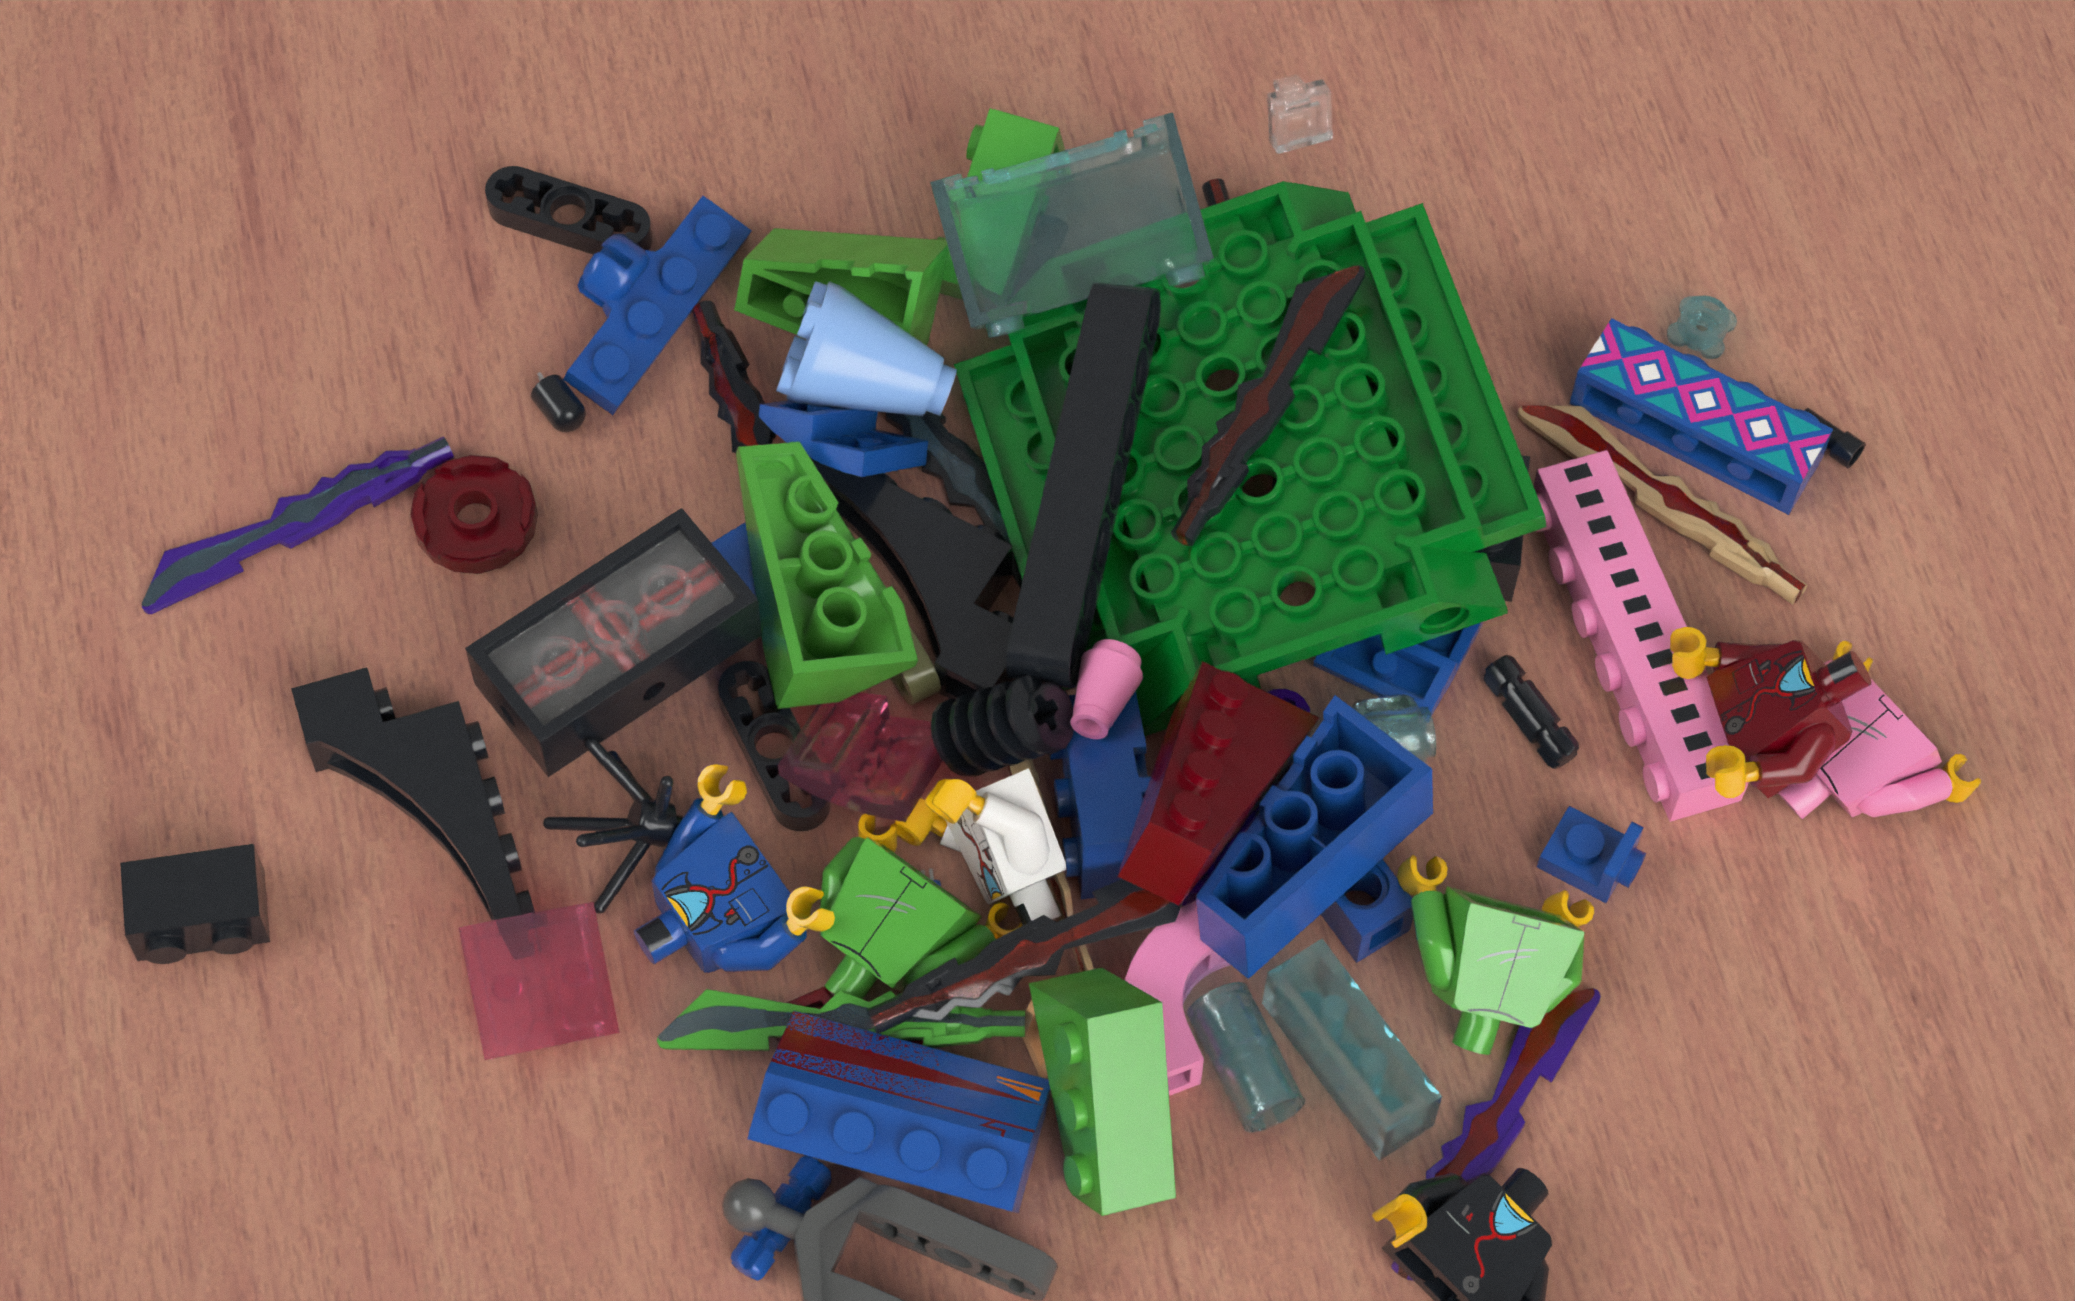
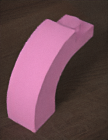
(1168, 969)

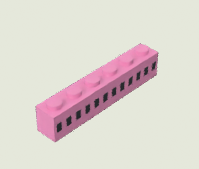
(1629, 619)

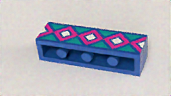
(1700, 415)

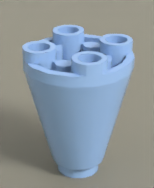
(861, 360)

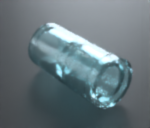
(1245, 1057)

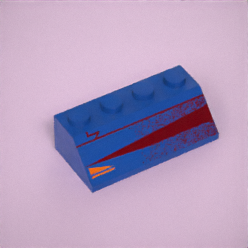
(901, 1111)

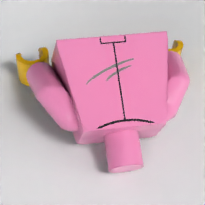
(1883, 765)

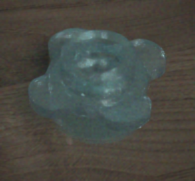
(1705, 312)

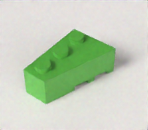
(886, 272)

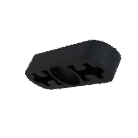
(552, 193)
(748, 733)

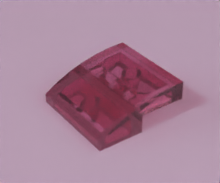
(863, 757)
(539, 980)

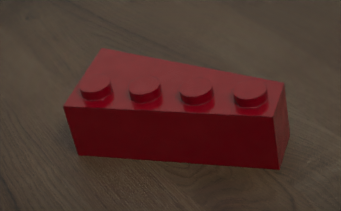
(1209, 777)

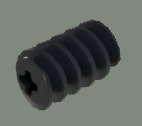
(1002, 725)

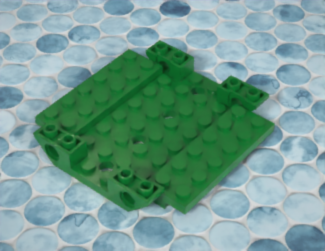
(1380, 463)

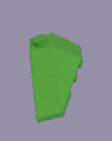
(821, 603)

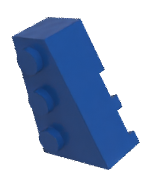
(1102, 797)

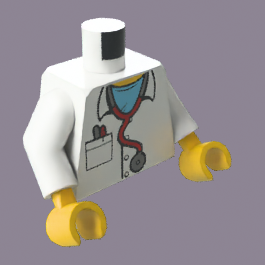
(1000, 835)

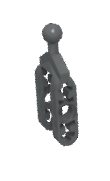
(897, 1216)

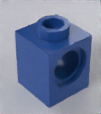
(1371, 926)

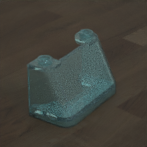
(1073, 219)

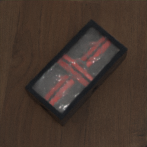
(614, 641)

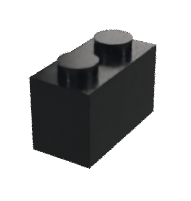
(195, 904)

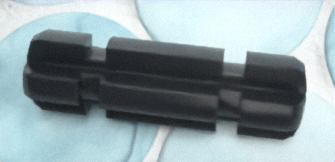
(1531, 711)

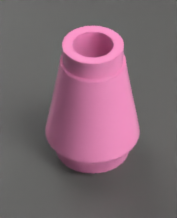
(1104, 686)

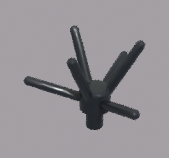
(647, 823)

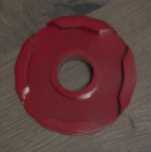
(479, 545)

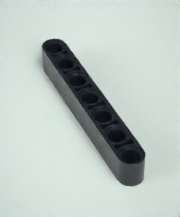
(1084, 484)

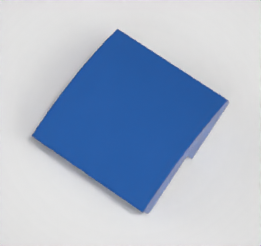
(843, 438)
(1418, 670)

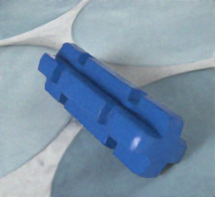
(807, 1182)

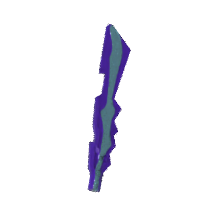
(293, 521)

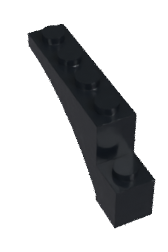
(943, 567)
(421, 767)

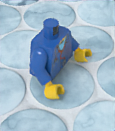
(723, 893)

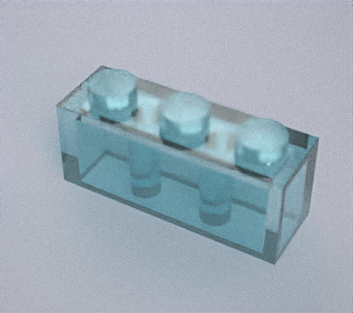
(1351, 1049)

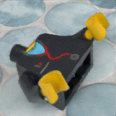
(1471, 1237)

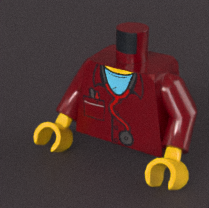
(1774, 707)

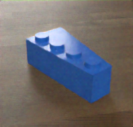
(1315, 836)

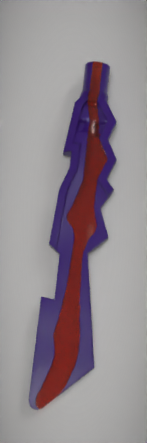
(1495, 1124)

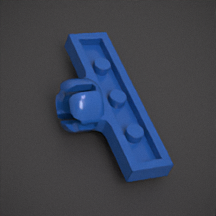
(648, 298)

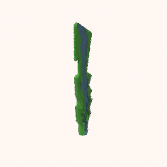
(746, 1023)

